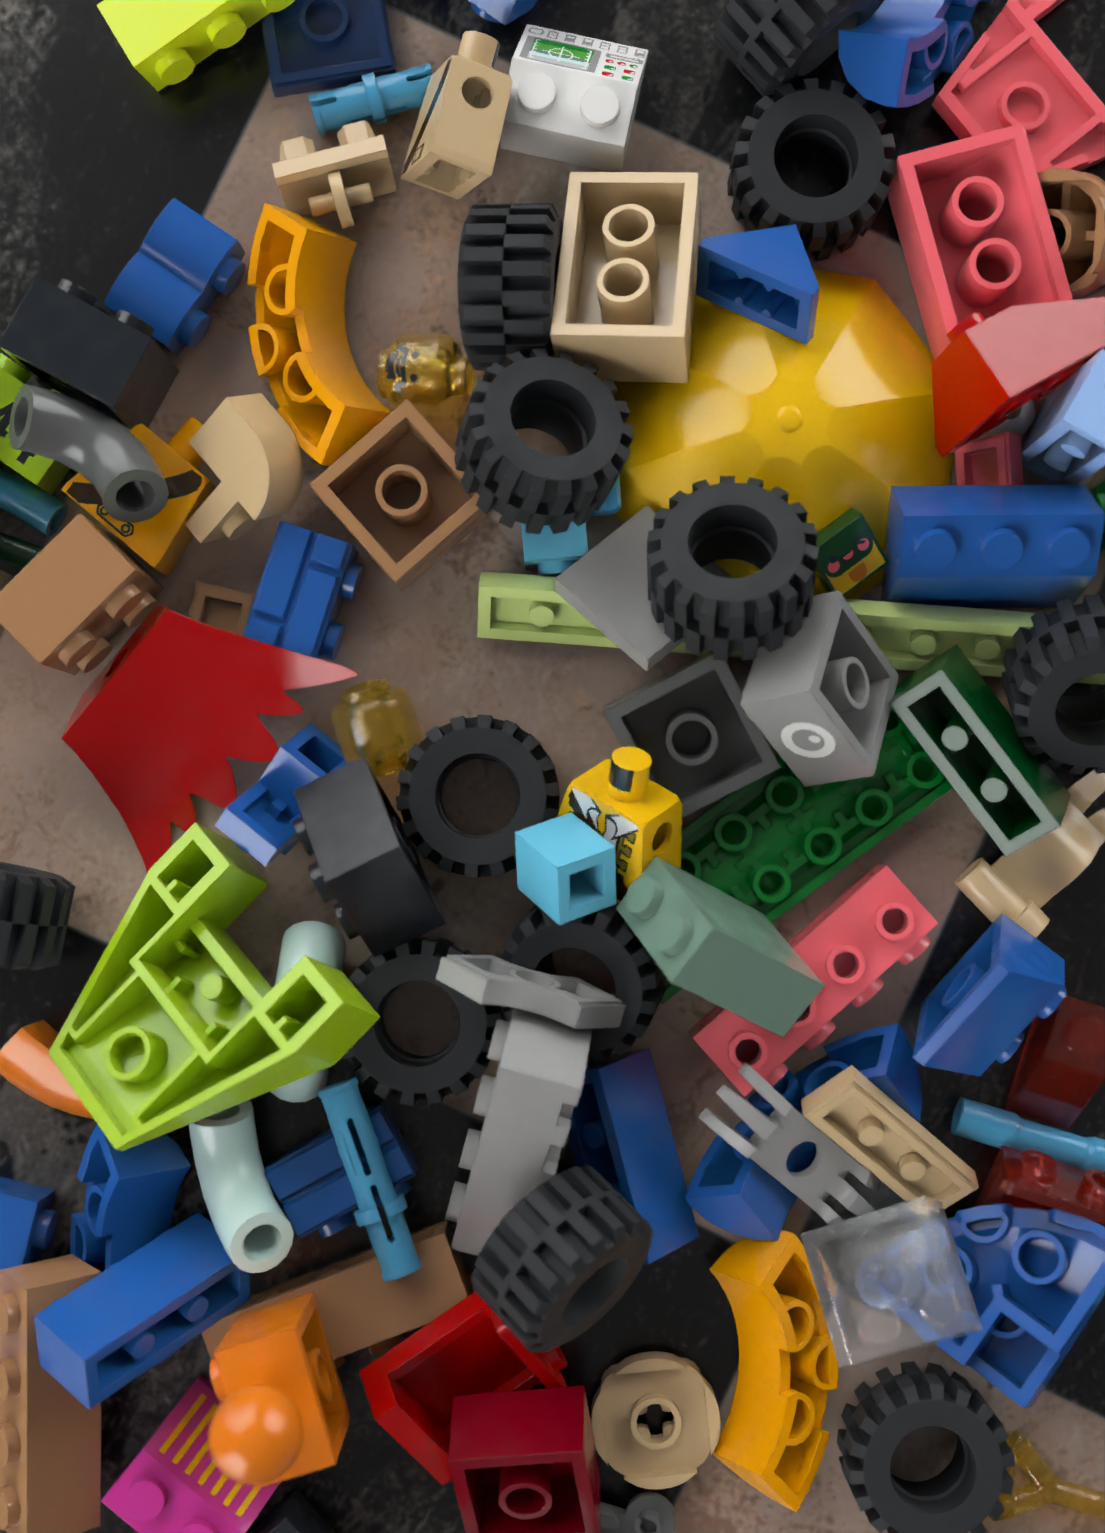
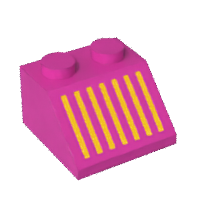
(175, 1481)

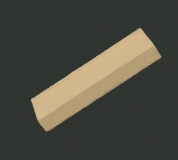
(887, 1139)

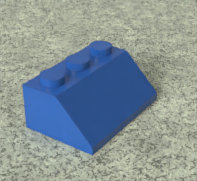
(991, 545)

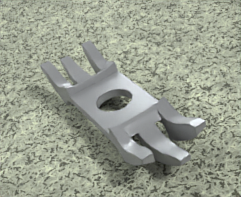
(776, 1138)

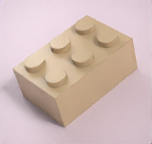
(629, 274)

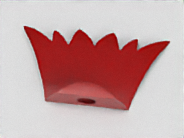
(174, 712)

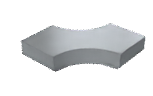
(505, 984)

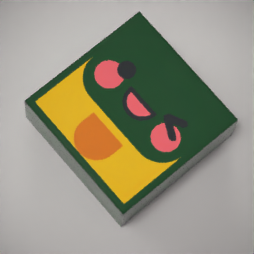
(848, 553)

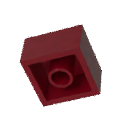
(525, 1462)

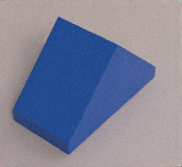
(761, 278)

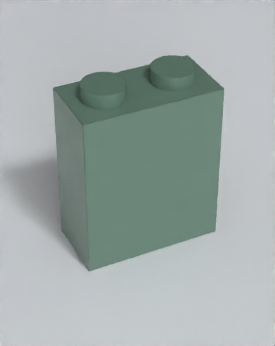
(718, 947)

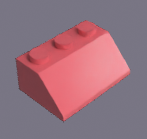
(975, 230)

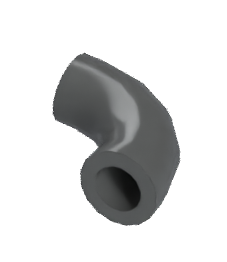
(94, 447)

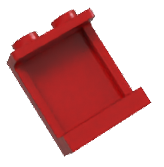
(451, 1356)

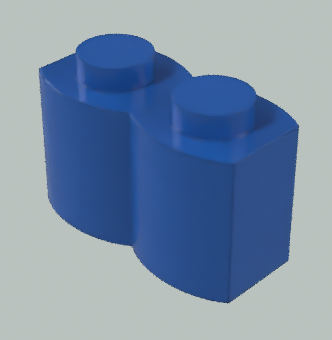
(178, 276)

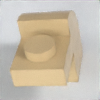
(256, 463)

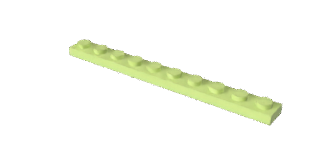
(907, 633)

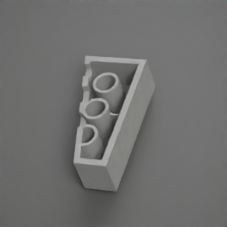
(524, 1121)

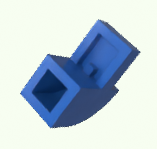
(264, 814)

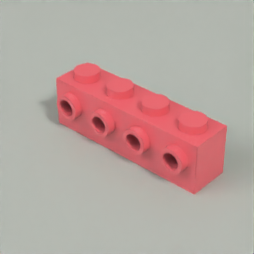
(848, 952)

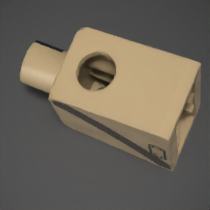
(460, 120)

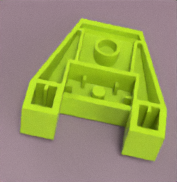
(181, 1014)

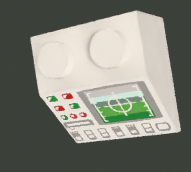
(572, 98)

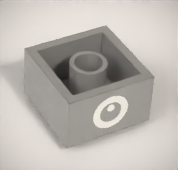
(823, 695)

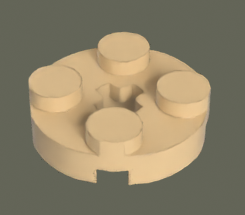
(629, 1447)

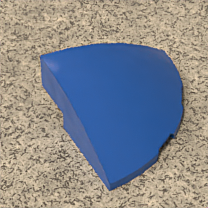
(1034, 1290)

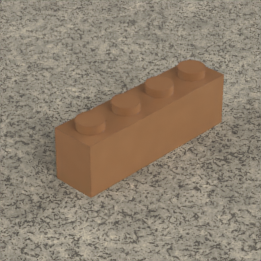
(360, 1306)
(45, 1432)

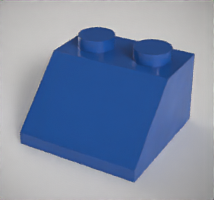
(989, 1000)

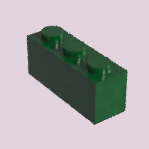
(980, 751)

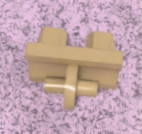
(334, 176)

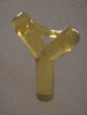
(1045, 1486)

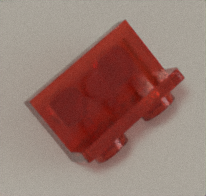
(1040, 1182)

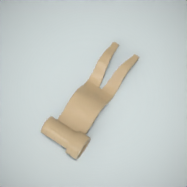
(1040, 870)

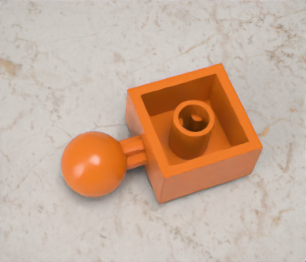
(278, 1395)

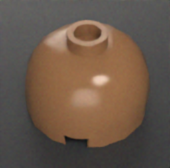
(1078, 221)

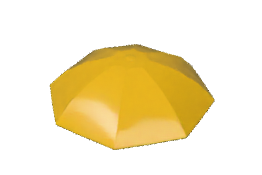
(814, 418)

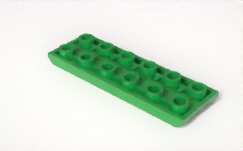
(786, 839)

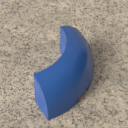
(906, 48)
(745, 1197)
(126, 1198)

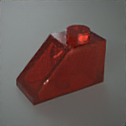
(1060, 1064)

